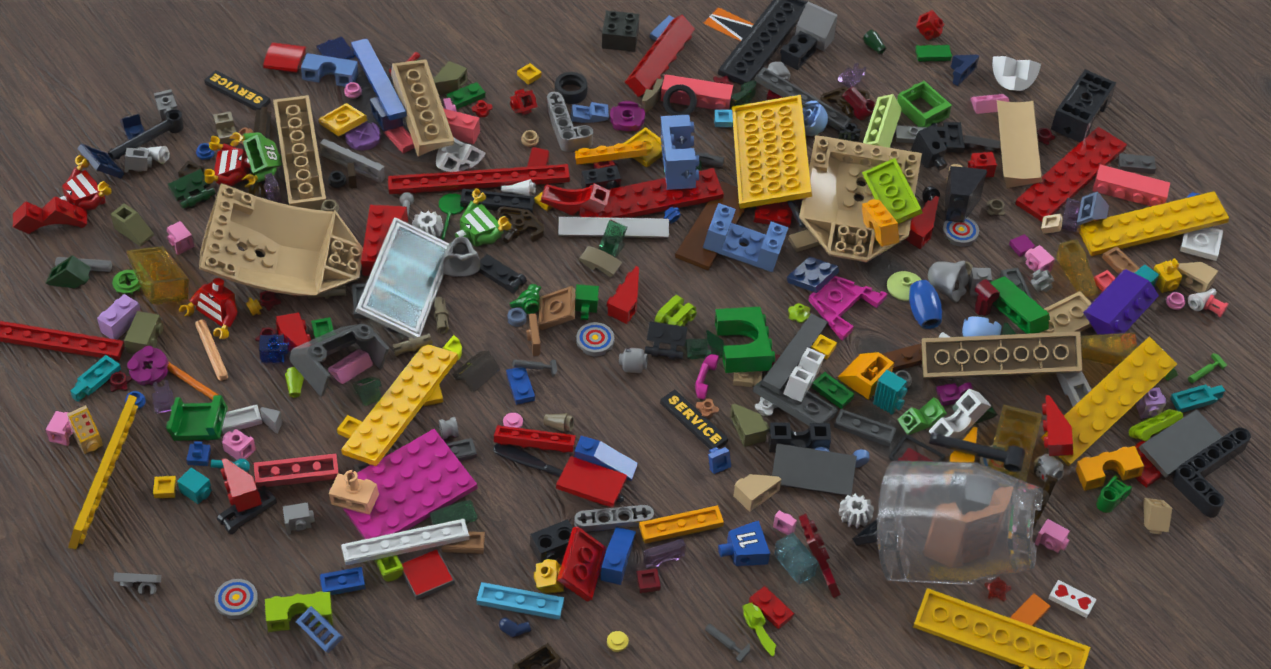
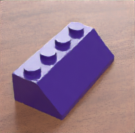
(1121, 303)

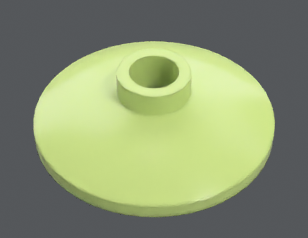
(900, 283)

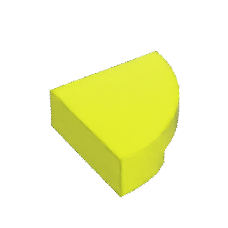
(454, 346)

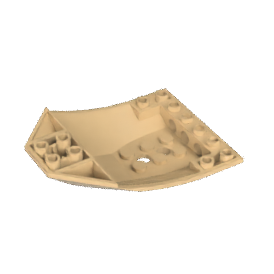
(833, 212)
(301, 246)

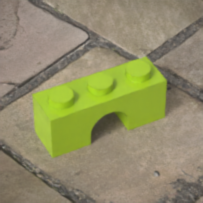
(281, 609)

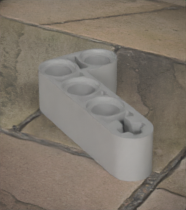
(568, 136)

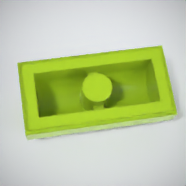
(390, 567)

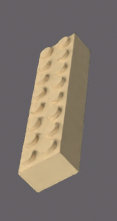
(299, 152)
(1001, 355)

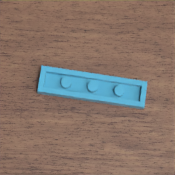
(520, 601)

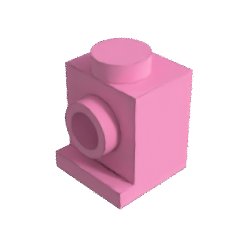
(180, 237)
(1039, 259)
(59, 428)
(238, 444)
(1053, 536)

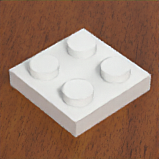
(1202, 243)

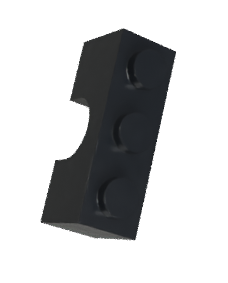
(815, 436)

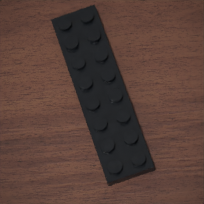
(762, 40)

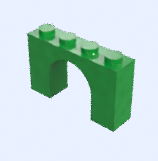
(750, 323)

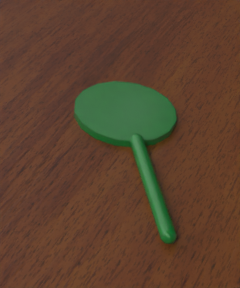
(450, 205)

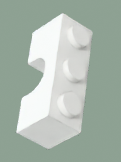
(804, 374)
(971, 408)

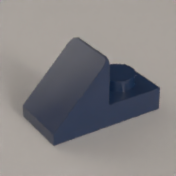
(963, 66)
(132, 126)

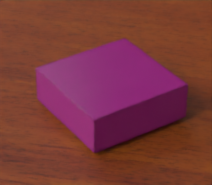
(1021, 245)

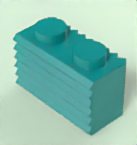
(890, 392)

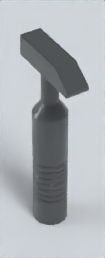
(536, 365)
(728, 642)

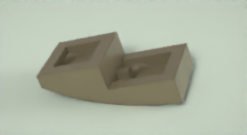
(651, 97)
(224, 126)
(601, 260)

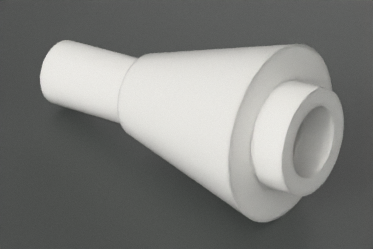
(159, 153)
(523, 188)
(1198, 300)

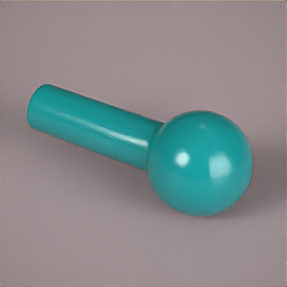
(241, 463)

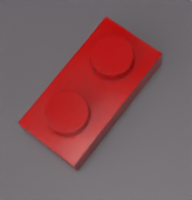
(771, 607)

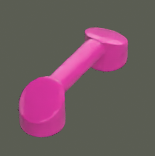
(709, 363)

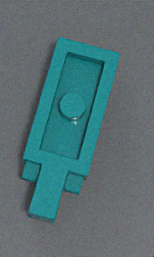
(94, 377)
(1196, 397)

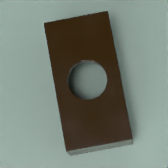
(543, 656)

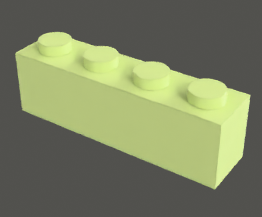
(883, 121)

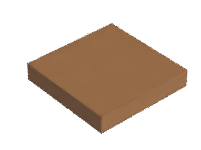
(556, 308)

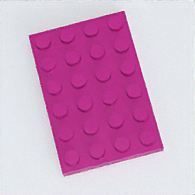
(412, 485)

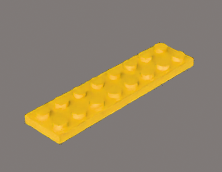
(1153, 223)
(1116, 395)
(399, 404)
(104, 472)
(997, 634)

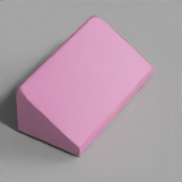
(987, 103)
(351, 366)

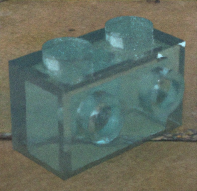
(795, 558)

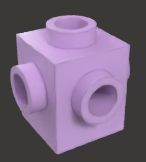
(1151, 403)

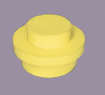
(617, 641)

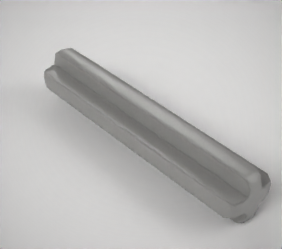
(96, 265)

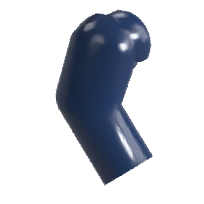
(512, 629)

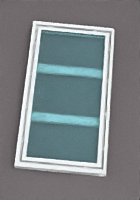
(404, 279)

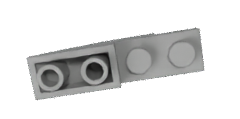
(1074, 386)

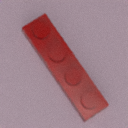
(534, 438)

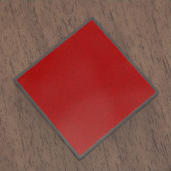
(427, 574)

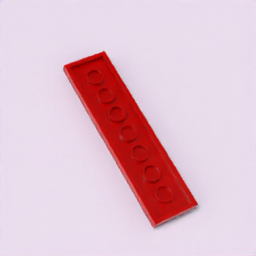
(1070, 174)
(654, 197)

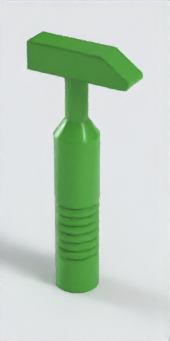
(1207, 369)

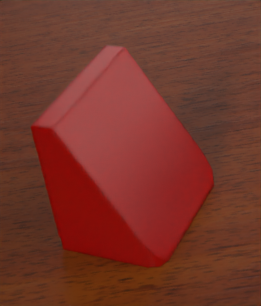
(538, 157)

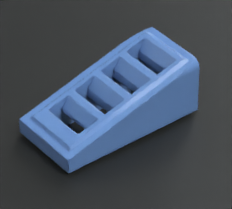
(314, 635)

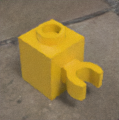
(1169, 276)

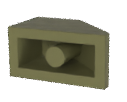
(749, 425)

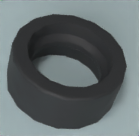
(575, 79)
(666, 100)

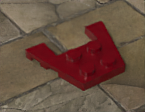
(815, 542)

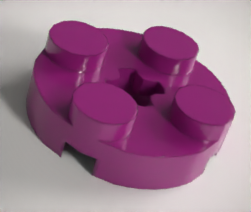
(631, 123)
(144, 357)

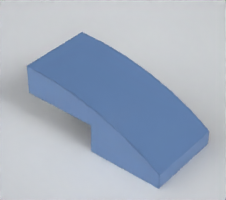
(594, 113)

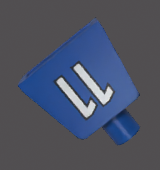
(746, 546)

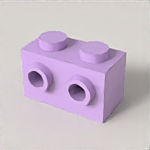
(118, 317)

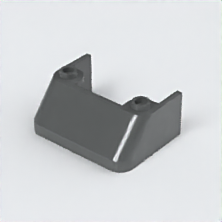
(310, 354)

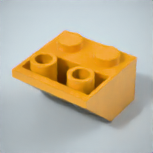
(864, 373)

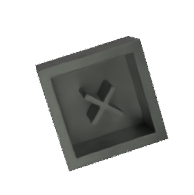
(620, 31)

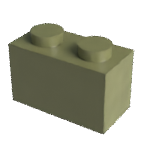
(143, 332)

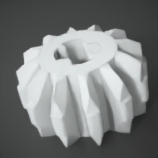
(429, 223)
(856, 510)

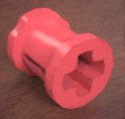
(1209, 305)

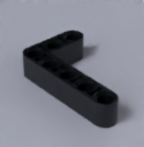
(1190, 475)

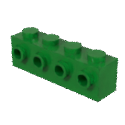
(1020, 307)

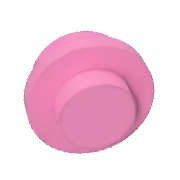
(352, 90)
(1175, 301)
(513, 420)

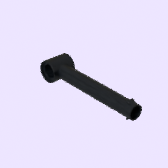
(173, 123)
(1011, 458)

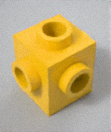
(547, 575)

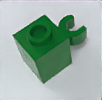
(586, 300)

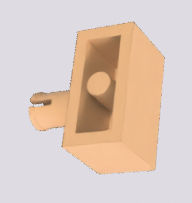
(353, 493)

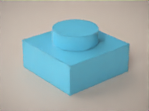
(723, 118)

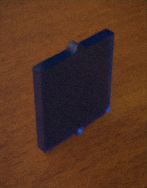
(336, 48)

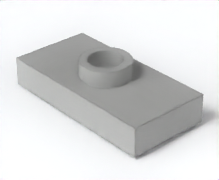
(906, 134)

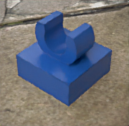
(198, 454)
(719, 459)

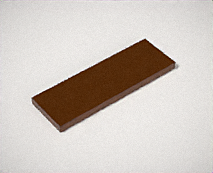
(692, 247)

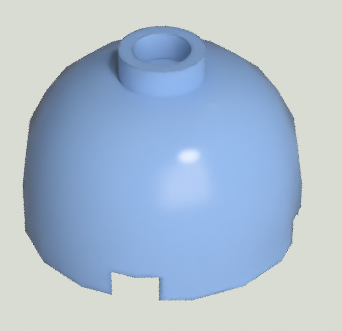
(814, 118)
(980, 327)

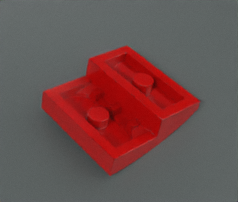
(284, 57)

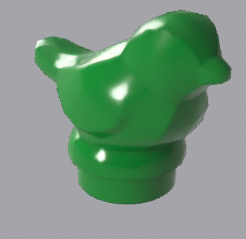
(528, 300)

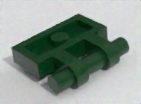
(188, 185)

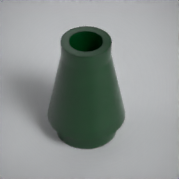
(873, 40)

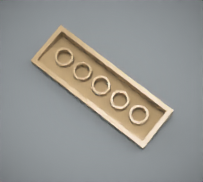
(422, 105)
(1019, 143)

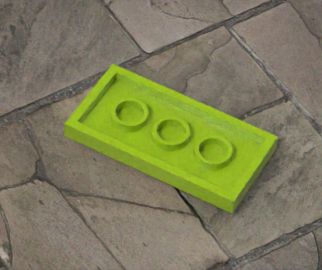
(892, 189)

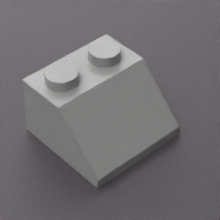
(818, 24)

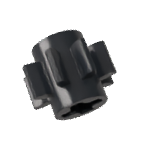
(849, 132)

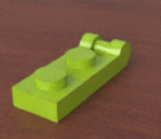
(1155, 424)

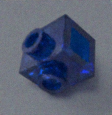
(273, 348)

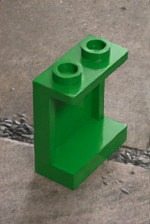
(197, 420)

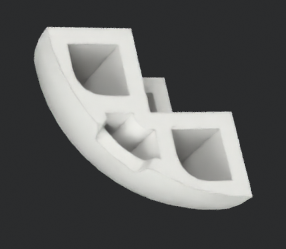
(1013, 73)
(458, 157)

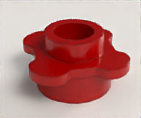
(482, 108)

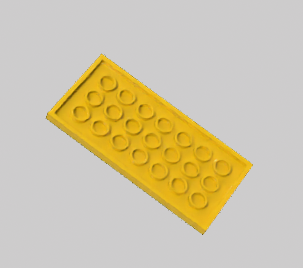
(771, 152)

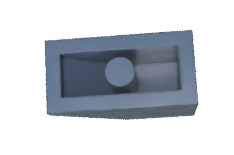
(1092, 209)

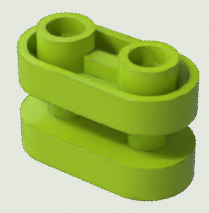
(675, 313)

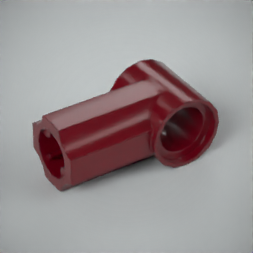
(862, 107)
(986, 296)

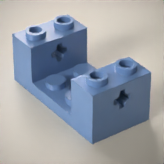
(677, 153)
(725, 237)

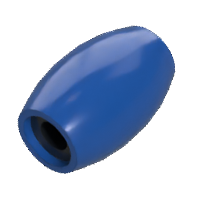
(925, 304)

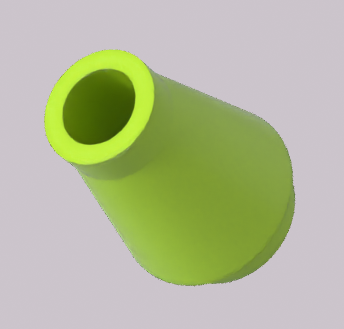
(294, 382)

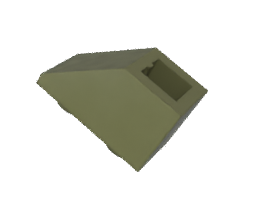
(450, 78)
(131, 224)

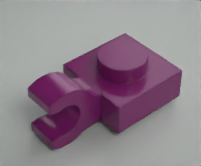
(950, 393)

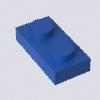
(520, 385)
(343, 581)

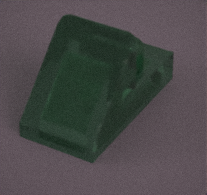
(613, 238)
(704, 347)
(368, 390)

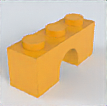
(879, 218)
(1124, 461)

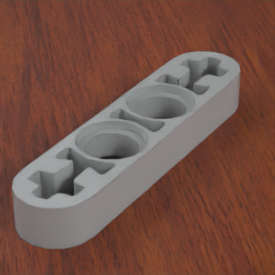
(613, 514)

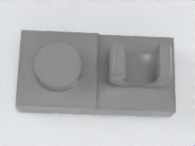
(127, 579)

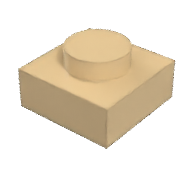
(1052, 223)

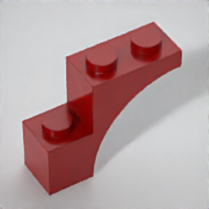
(571, 200)
(56, 211)

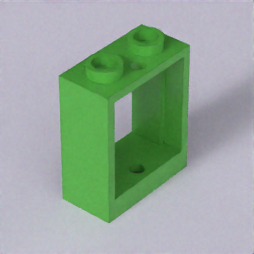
(940, 110)

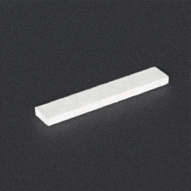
(596, 227)
(404, 542)

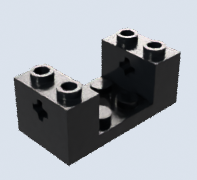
(1082, 103)

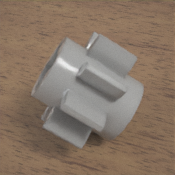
(1042, 280)

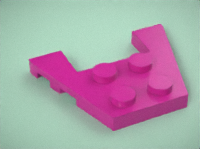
(837, 298)

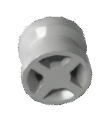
(448, 428)

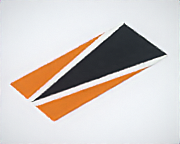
(728, 24)

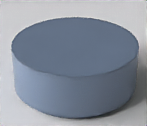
(517, 317)

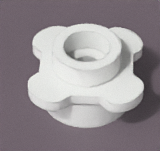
(765, 410)

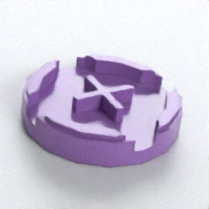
(363, 136)

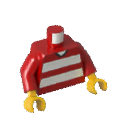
(230, 164)
(82, 189)
(216, 303)

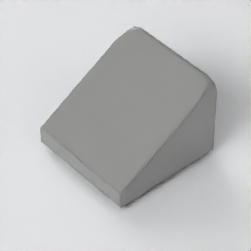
(271, 418)

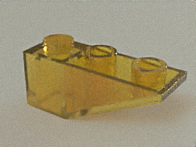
(1076, 266)

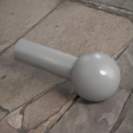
(407, 199)

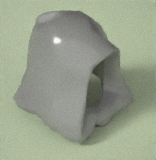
(460, 259)
(944, 276)

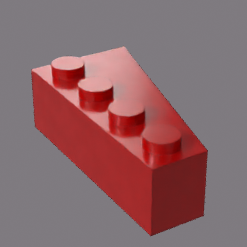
(377, 227)

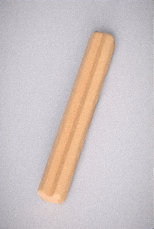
(211, 350)

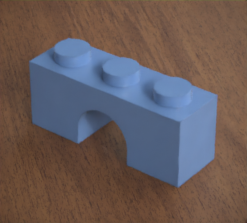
(317, 66)

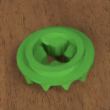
(120, 285)

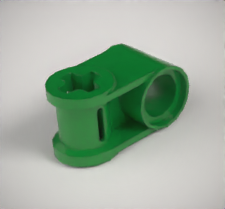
(1112, 495)

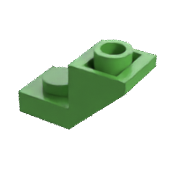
(917, 420)

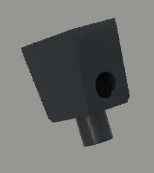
(932, 148)

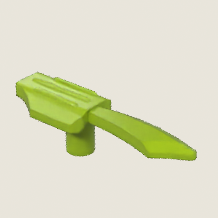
(756, 622)

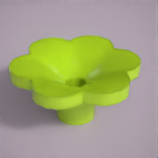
(799, 313)

